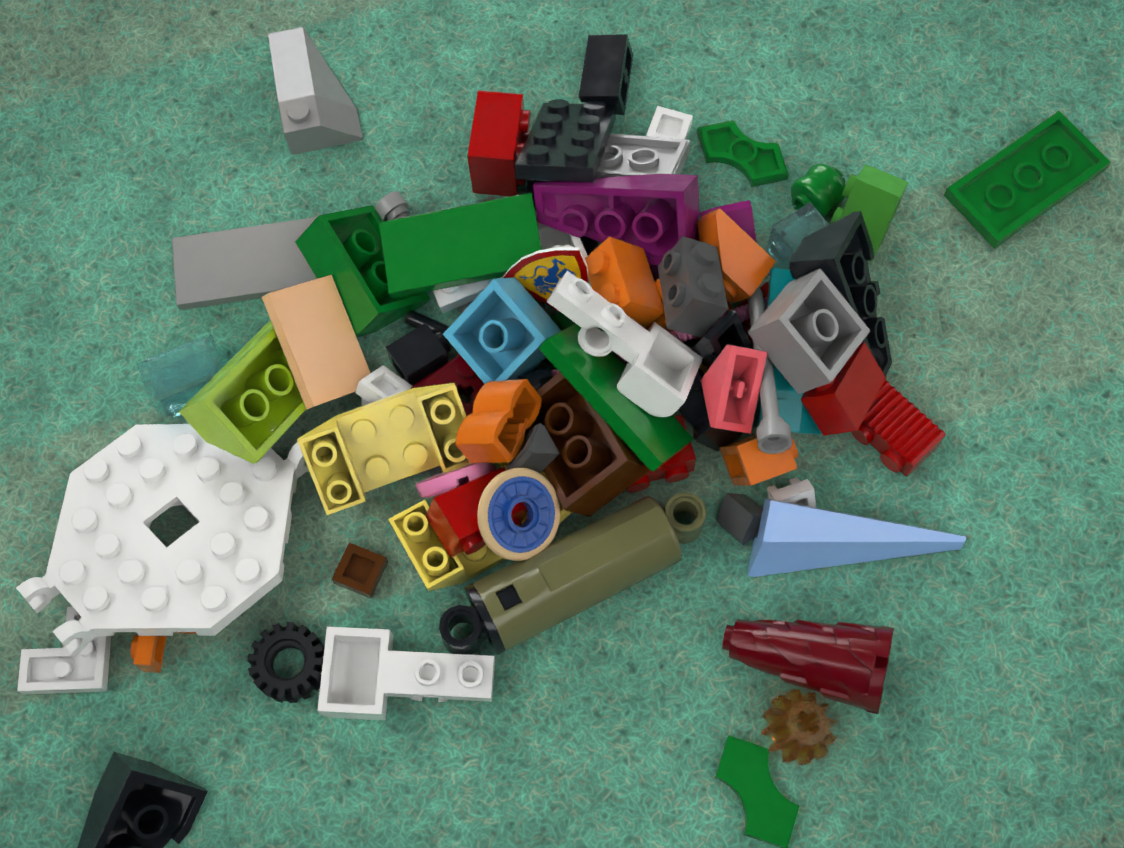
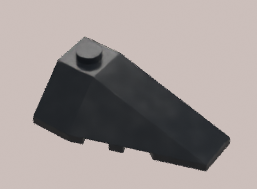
(843, 255)
(140, 806)

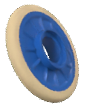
(496, 507)

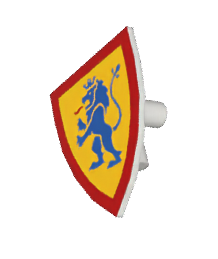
(544, 268)

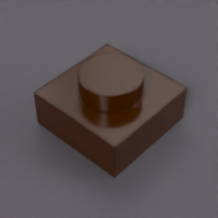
(359, 570)

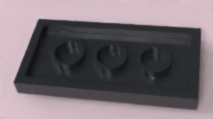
(566, 141)

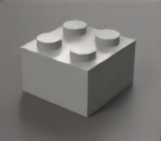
(809, 331)

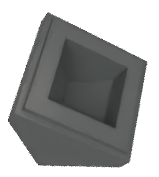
(536, 451)
(740, 517)

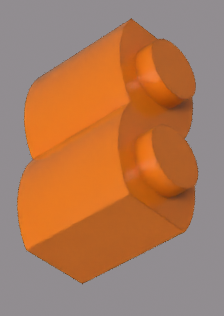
(498, 421)

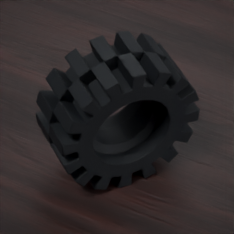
(267, 649)

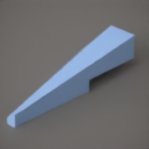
(809, 538)

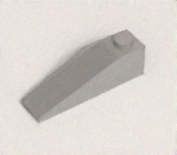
(310, 98)

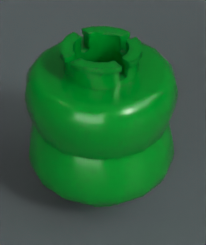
(821, 187)

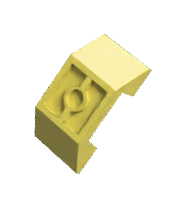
(384, 444)
(431, 558)

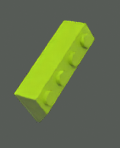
(248, 400)

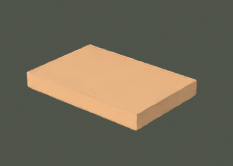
(317, 340)

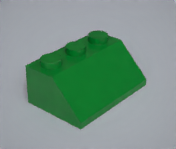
(351, 251)

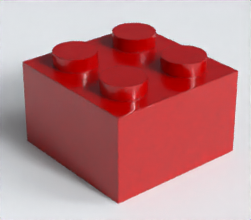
(496, 141)

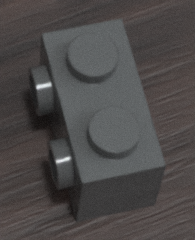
(692, 287)

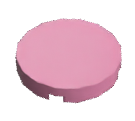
(445, 482)

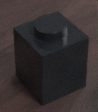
(418, 353)

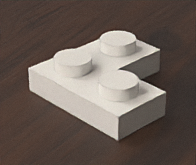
(59, 672)

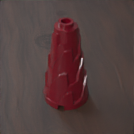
(837, 660)

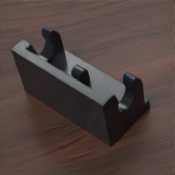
(607, 70)

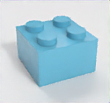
(502, 331)

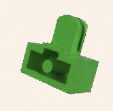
(877, 198)

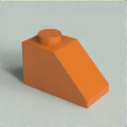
(740, 257)

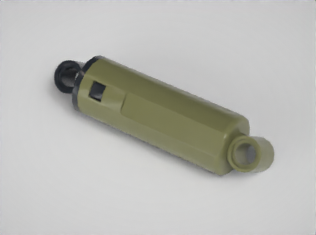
(573, 574)

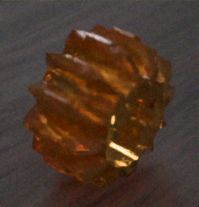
(814, 734)

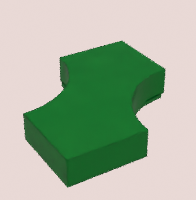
(756, 160)
(767, 812)

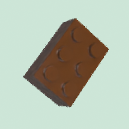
(592, 458)

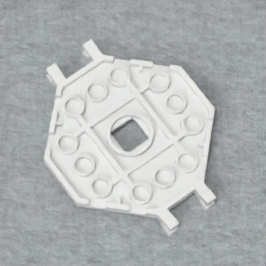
(126, 577)

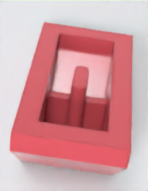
(733, 388)

